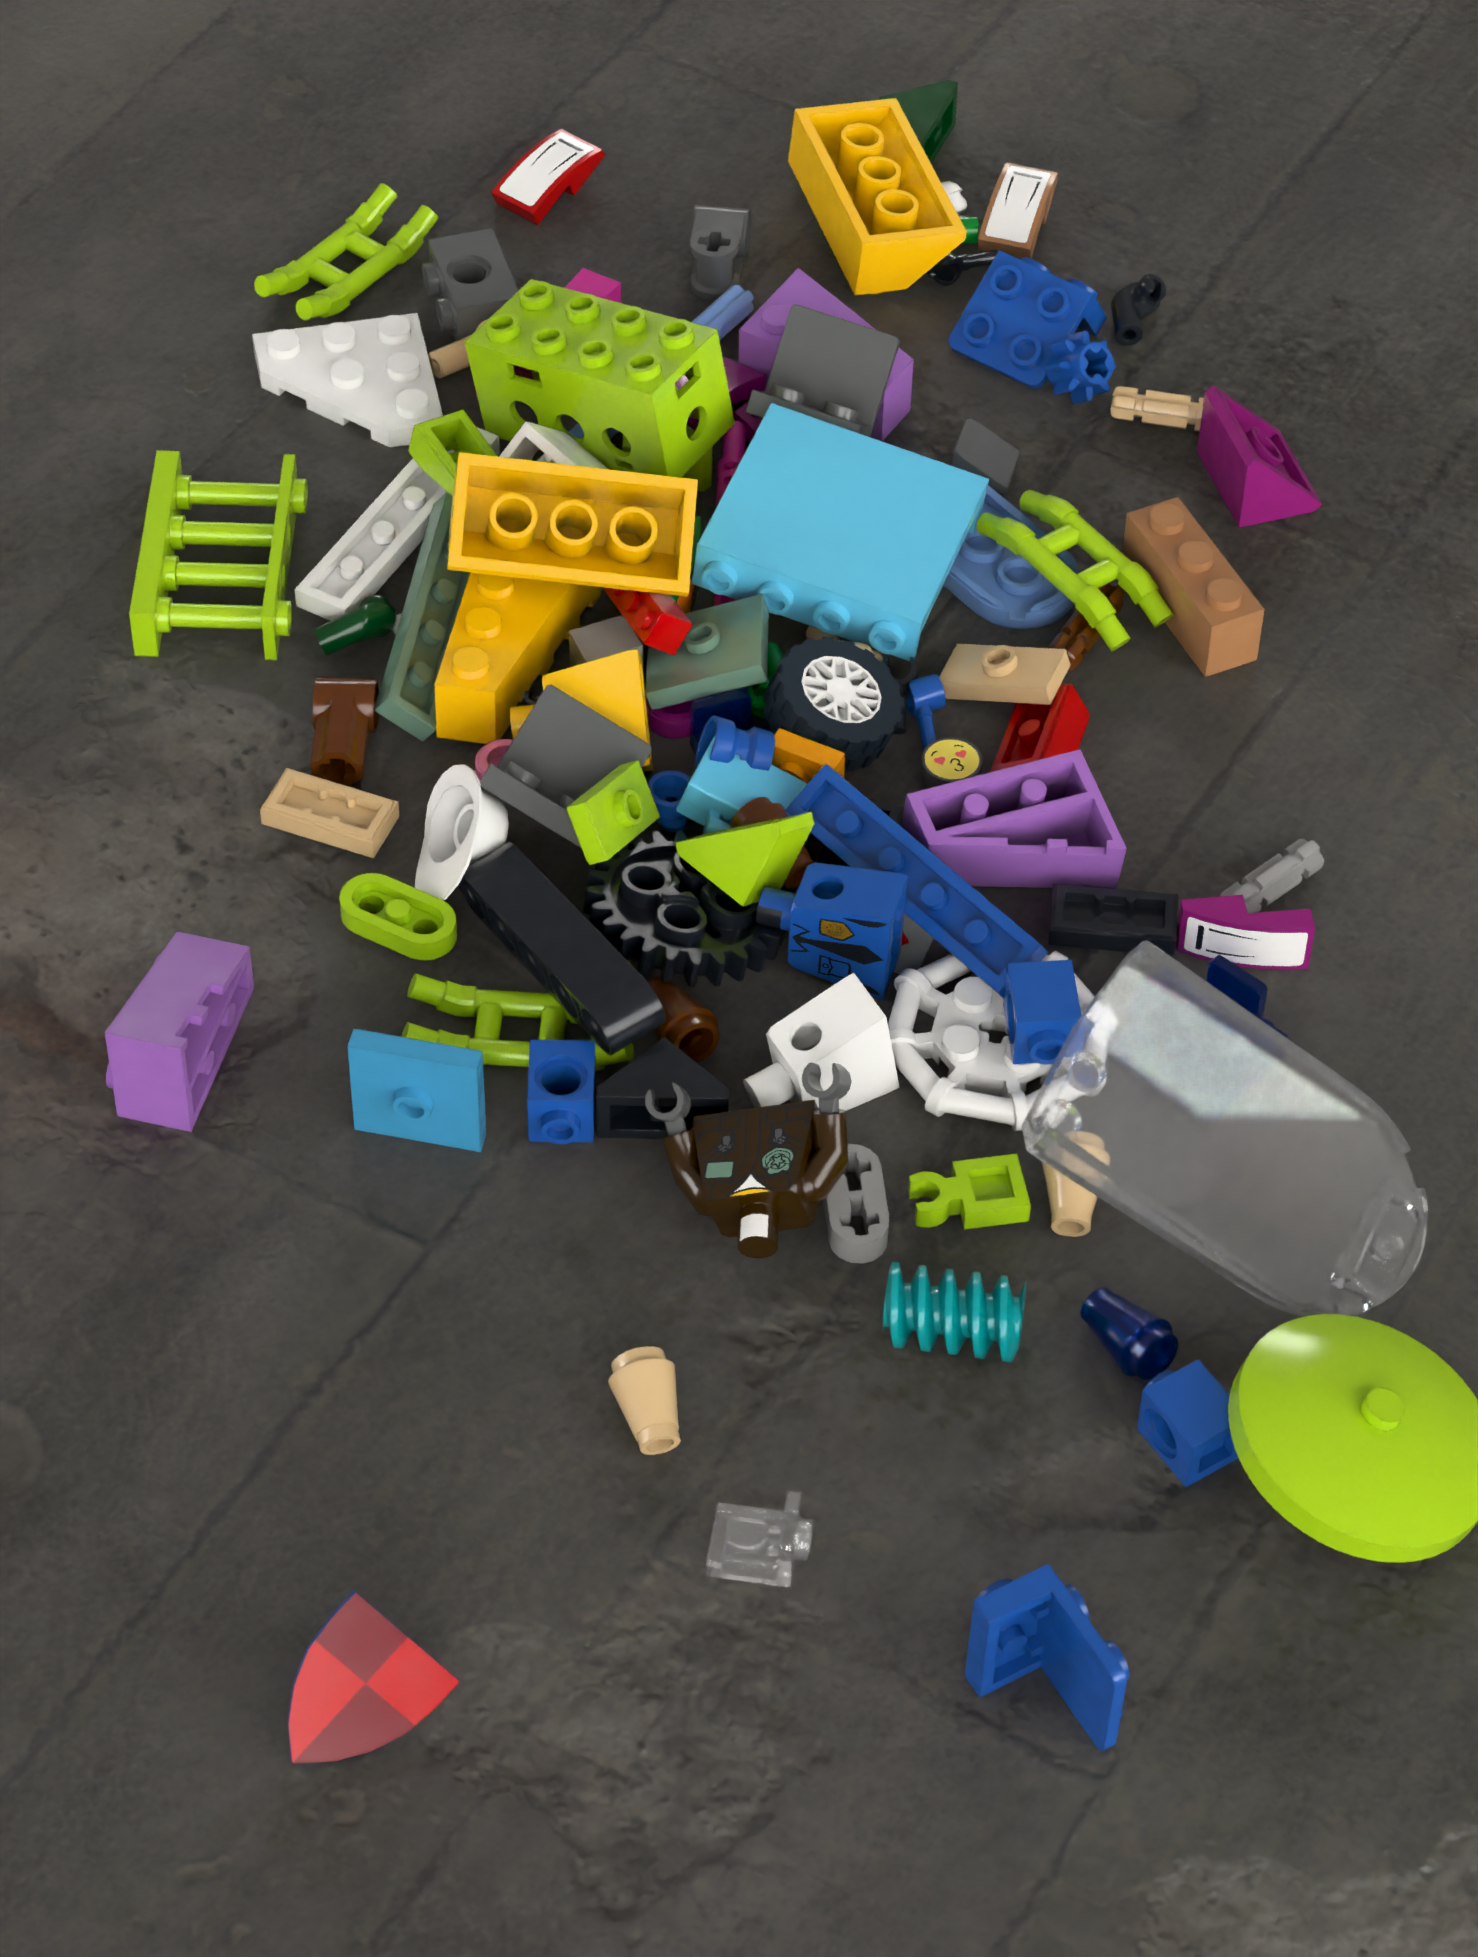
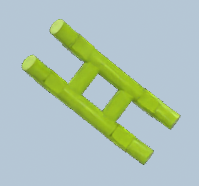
(354, 238)
(1084, 586)
(490, 1008)

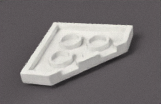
(355, 373)

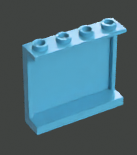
(839, 530)

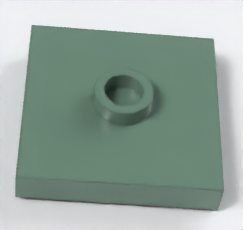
(718, 655)

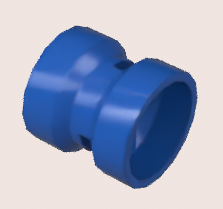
(753, 746)

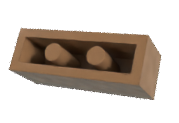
(1211, 605)

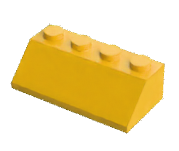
(873, 193)
(572, 524)

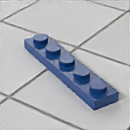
(935, 894)

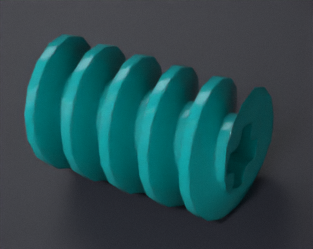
(953, 1312)

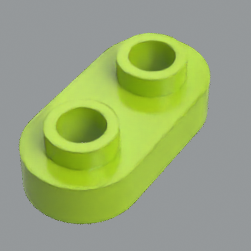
(405, 916)

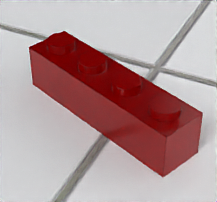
(653, 617)

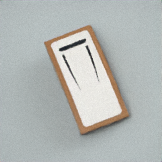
(1017, 210)

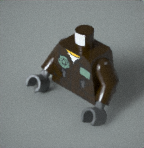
(760, 1164)

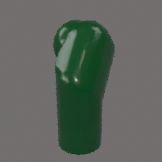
(369, 621)

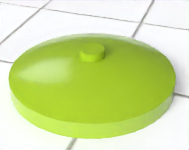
(1358, 1437)

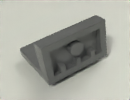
(829, 370)
(559, 758)

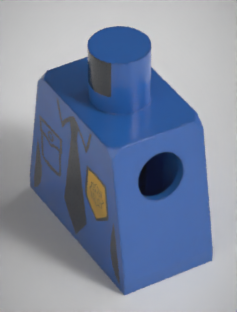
(841, 923)

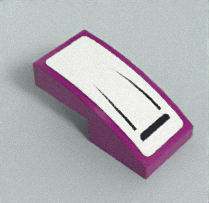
(1247, 939)

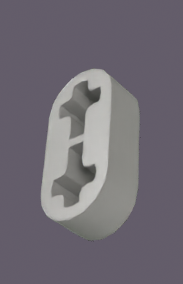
(867, 1202)

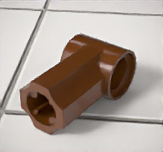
(342, 727)

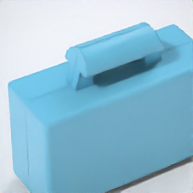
(723, 788)

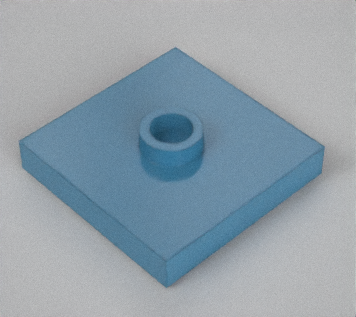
(417, 1090)

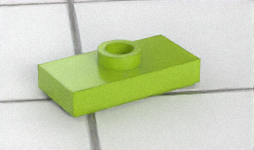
(613, 812)

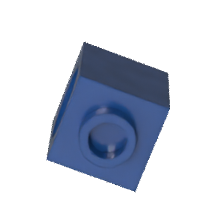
(1039, 1009)
(561, 1091)
(1187, 1422)

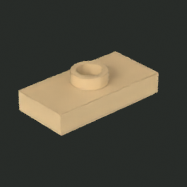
(1004, 673)
(330, 813)

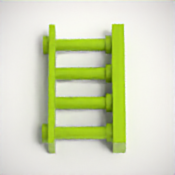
(169, 531)

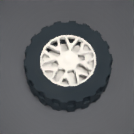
(835, 698)

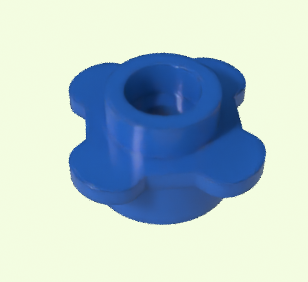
(667, 791)

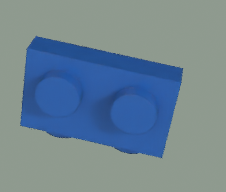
(1018, 317)
(1047, 1627)

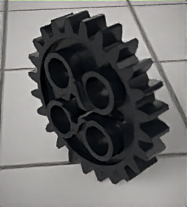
(675, 916)

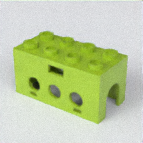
(606, 371)

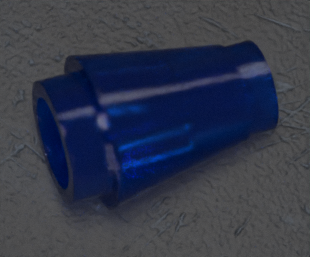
(1132, 1335)

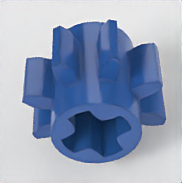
(1080, 367)

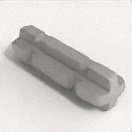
(1278, 875)

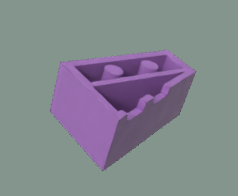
(764, 329)

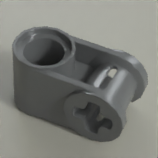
(719, 246)

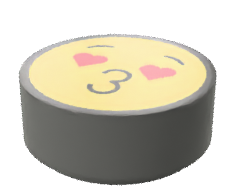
(949, 761)

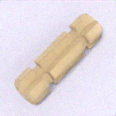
(1156, 407)

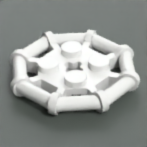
(963, 1044)

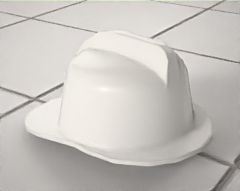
(460, 829)

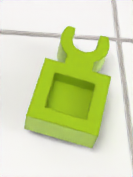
(979, 1190)

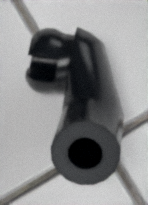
(1134, 304)

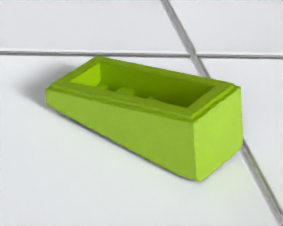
(437, 436)

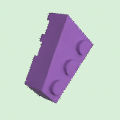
(1021, 826)
(177, 1030)

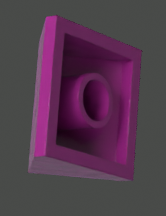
(1251, 463)

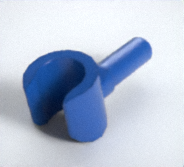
(925, 696)

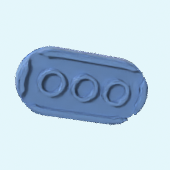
(1005, 585)

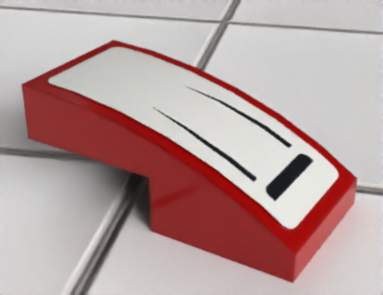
(546, 171)

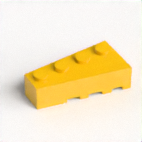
(499, 648)

